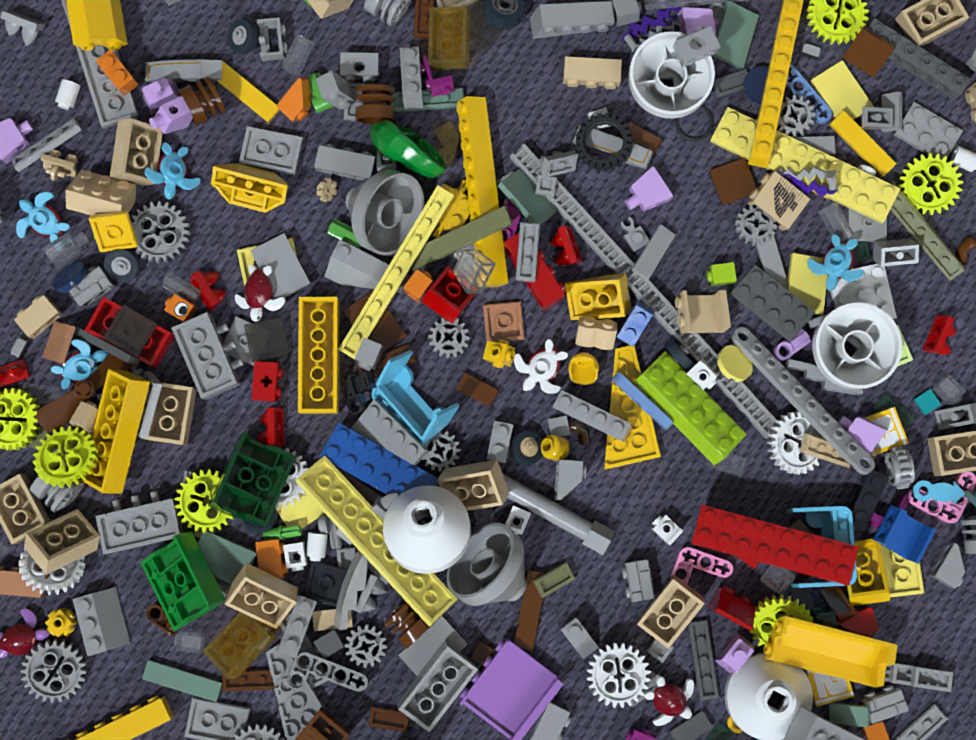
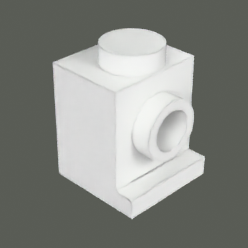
(703, 367)
(522, 515)
(670, 536)
(290, 550)

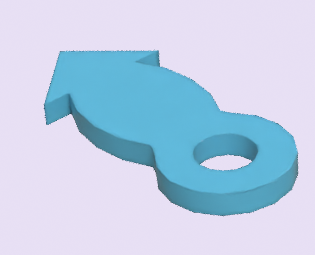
(940, 492)

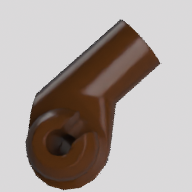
(964, 247)

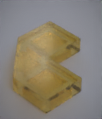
(449, 140)

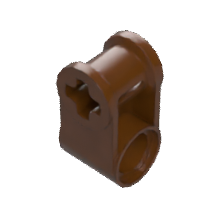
(162, 622)

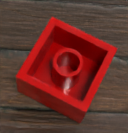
(447, 296)

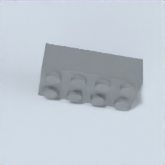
(437, 686)

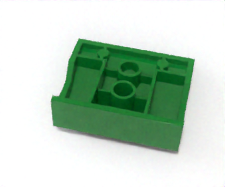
(182, 581)

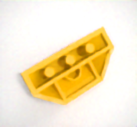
(249, 186)

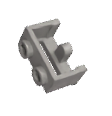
(264, 25)

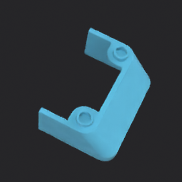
(405, 404)
(835, 524)

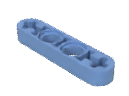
(808, 91)
(642, 401)

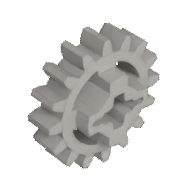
(801, 113)
(748, 224)
(455, 344)
(449, 446)
(370, 658)

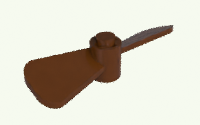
(62, 409)

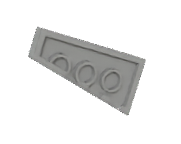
(385, 430)

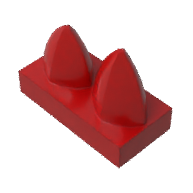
(566, 239)
(203, 282)
(936, 339)
(13, 373)
(274, 420)

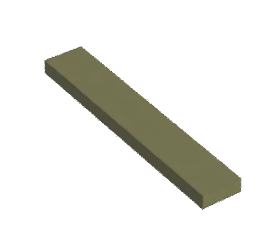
(926, 236)
(463, 237)

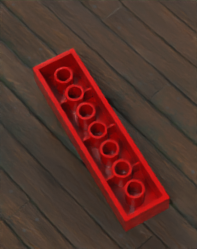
(775, 545)

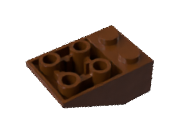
(324, 727)

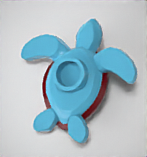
(172, 171)
(41, 218)
(837, 263)
(79, 364)

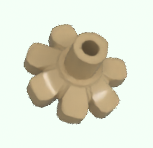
(327, 189)

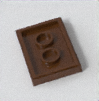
(387, 330)

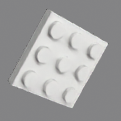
(869, 289)

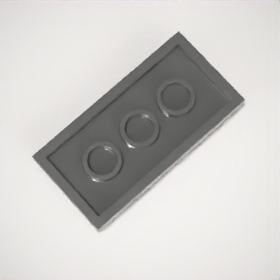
(772, 303)

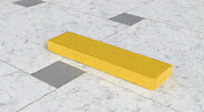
(248, 93)
(862, 144)

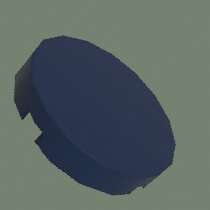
(754, 83)
(68, 276)

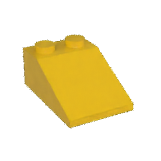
(599, 297)
(871, 579)

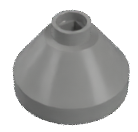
(384, 210)
(490, 567)

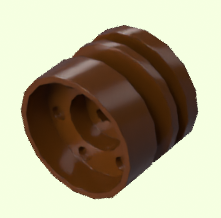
(203, 100)
(375, 101)
(408, 622)

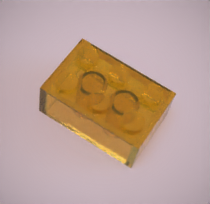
(449, 38)
(239, 645)

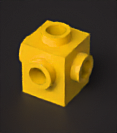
(499, 353)
(67, 620)

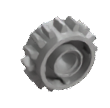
(899, 467)

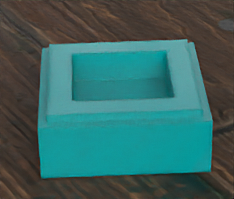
(927, 402)

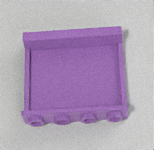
(511, 690)

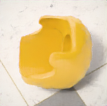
(583, 368)

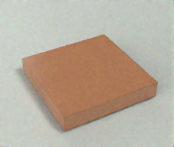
(503, 321)
(59, 342)

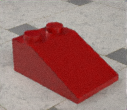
(733, 608)

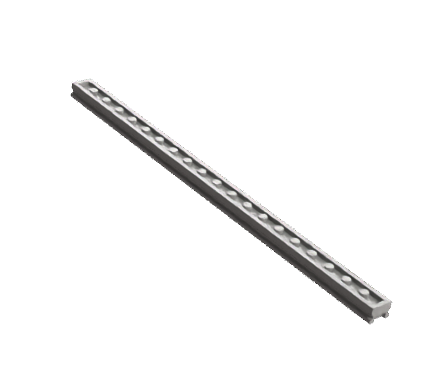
(645, 292)

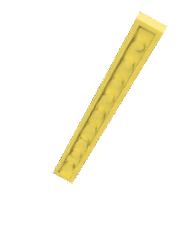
(396, 271)

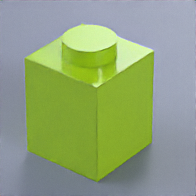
(721, 274)

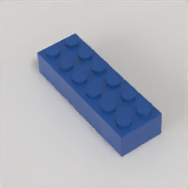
(373, 463)

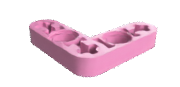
(957, 507)
(688, 565)

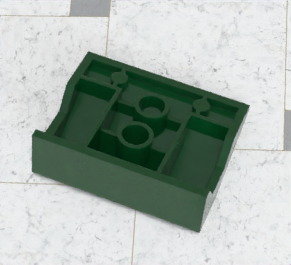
(252, 480)

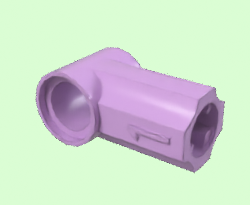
(792, 347)

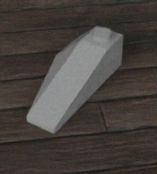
(356, 268)

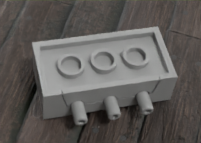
(207, 355)
(139, 524)
(814, 727)

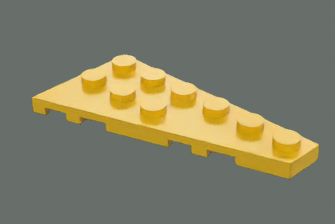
(642, 440)

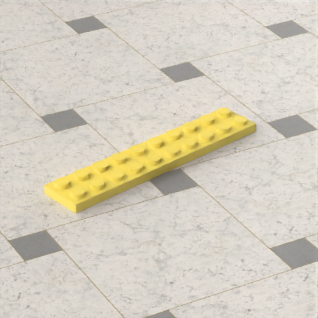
(855, 187)
(365, 530)

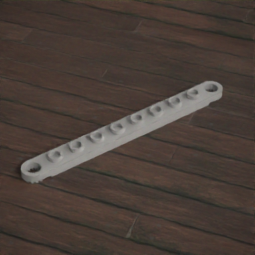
(803, 401)

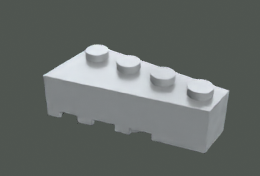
(571, 18)

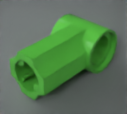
(316, 98)
(343, 232)

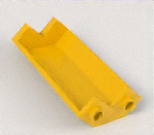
(96, 24)
(829, 651)

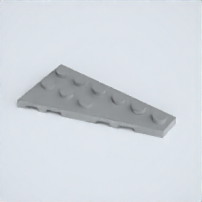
(295, 705)

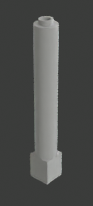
(594, 534)

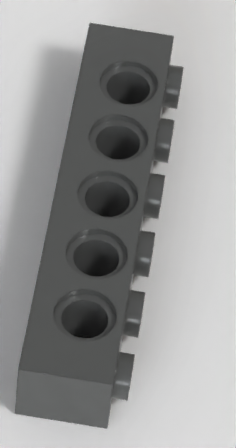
(922, 63)

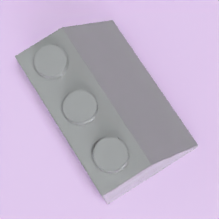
(568, 476)
(101, 621)

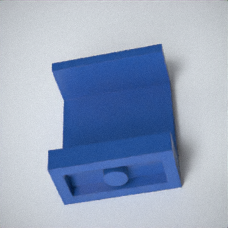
(904, 534)

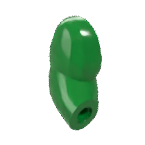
(407, 148)

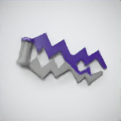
(658, 23)
(821, 191)

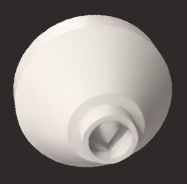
(657, 62)
(870, 333)
(432, 545)
(751, 688)

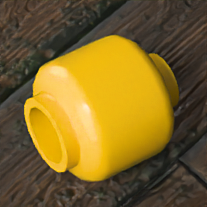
(554, 447)

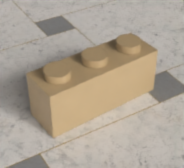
(592, 72)

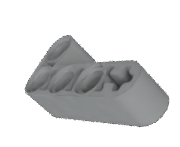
(329, 675)

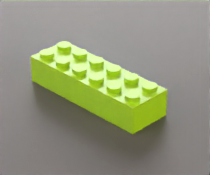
(690, 408)

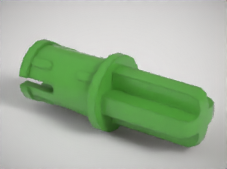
(282, 532)

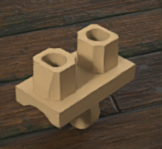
(59, 167)

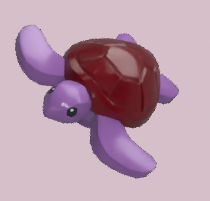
(22, 637)

